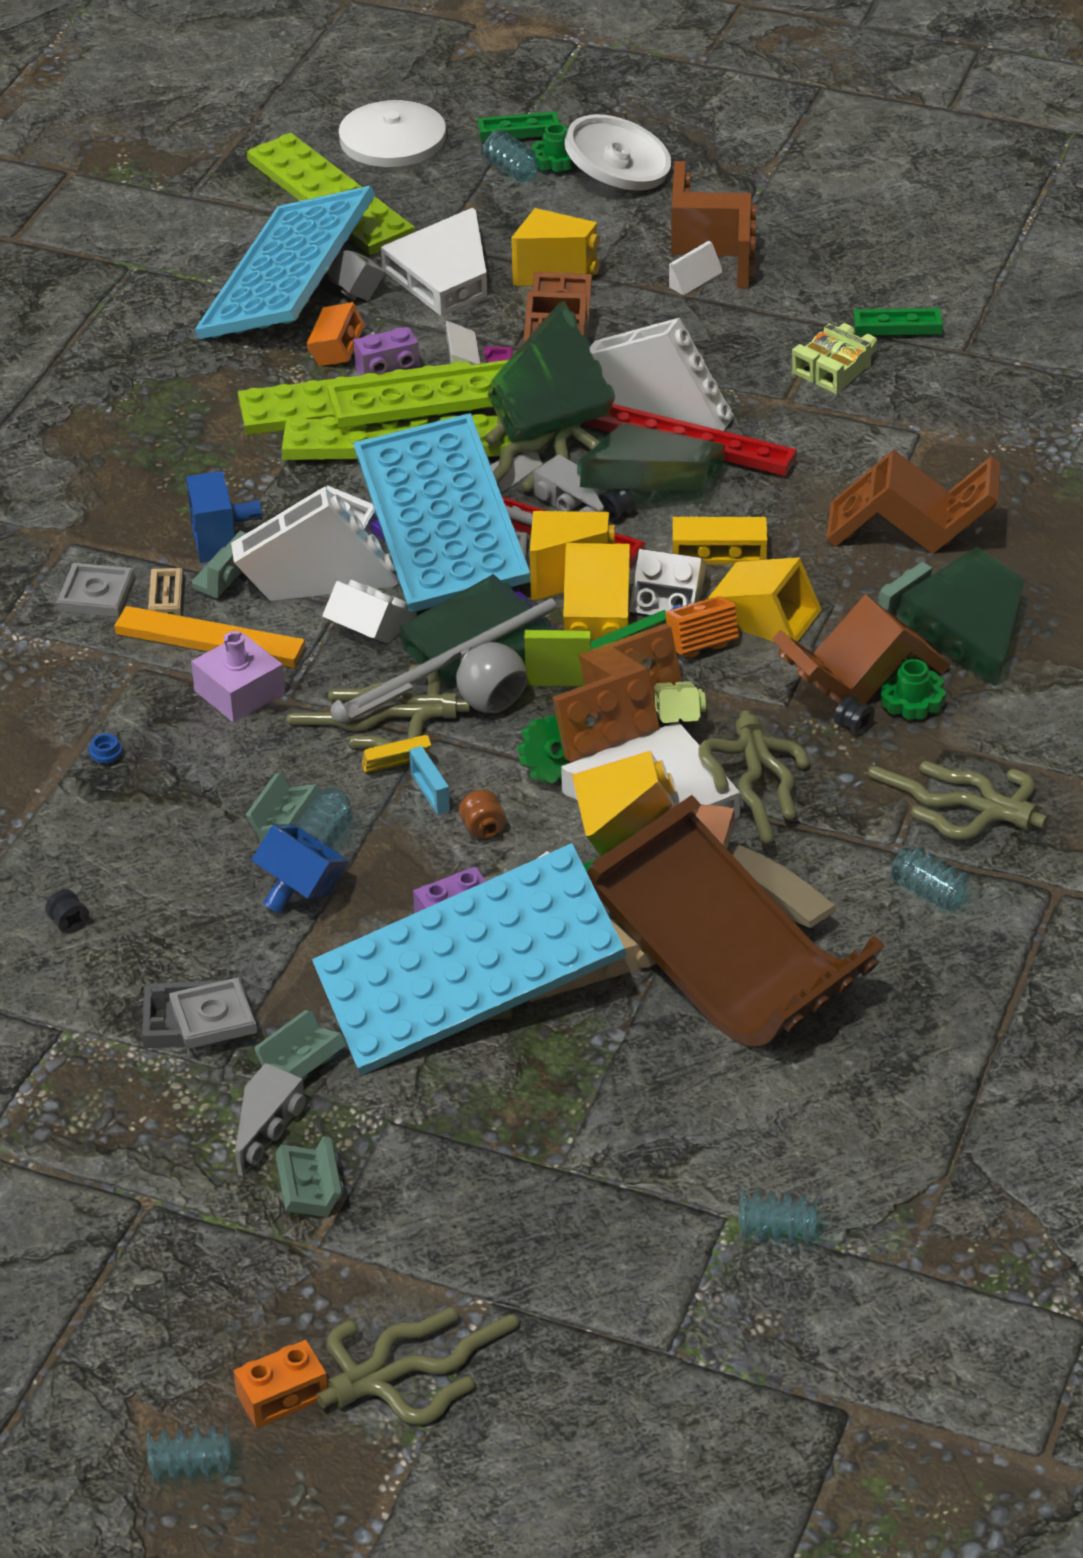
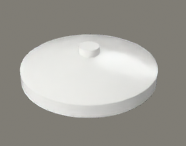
(392, 133)
(617, 152)

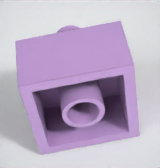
(238, 676)

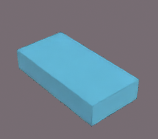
(429, 780)

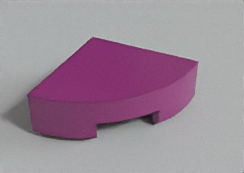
(495, 354)

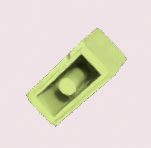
(679, 701)

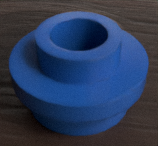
(105, 748)

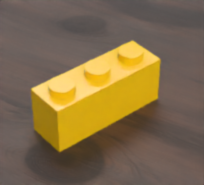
(721, 538)

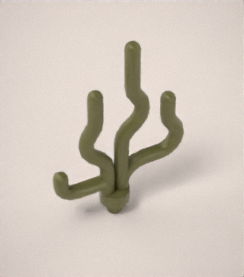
(535, 445)
(416, 706)
(756, 751)
(993, 805)
(374, 1378)

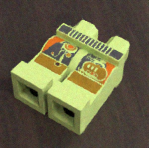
(834, 354)

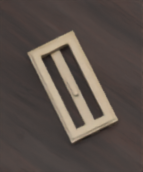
(166, 607)

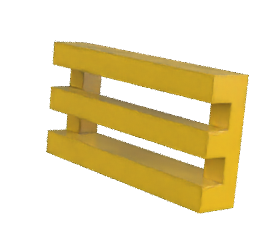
(392, 754)

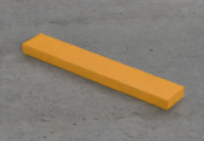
(202, 634)

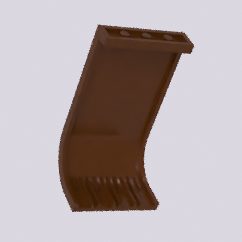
(719, 929)

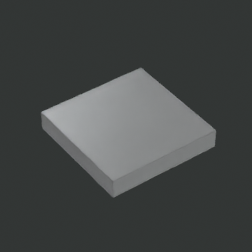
(95, 589)
(212, 1013)

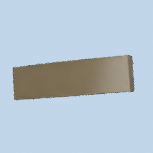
(788, 890)

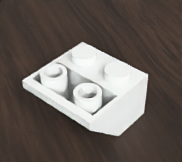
(666, 581)
(367, 610)

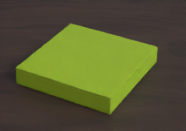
(554, 657)

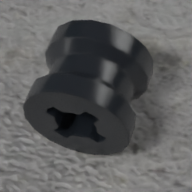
(617, 503)
(854, 715)
(67, 911)

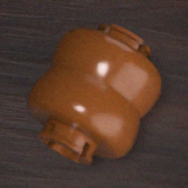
(482, 814)

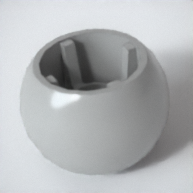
(491, 677)

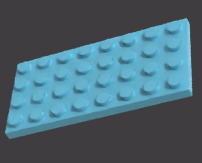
(285, 263)
(440, 510)
(468, 958)

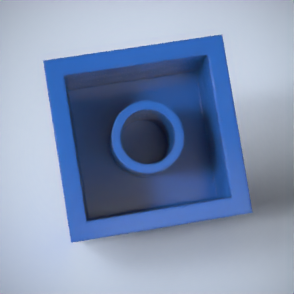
(214, 514)
(298, 863)

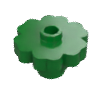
(552, 151)
(913, 691)
(542, 750)

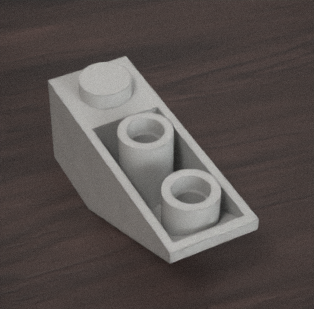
(355, 274)
(559, 486)
(266, 1109)

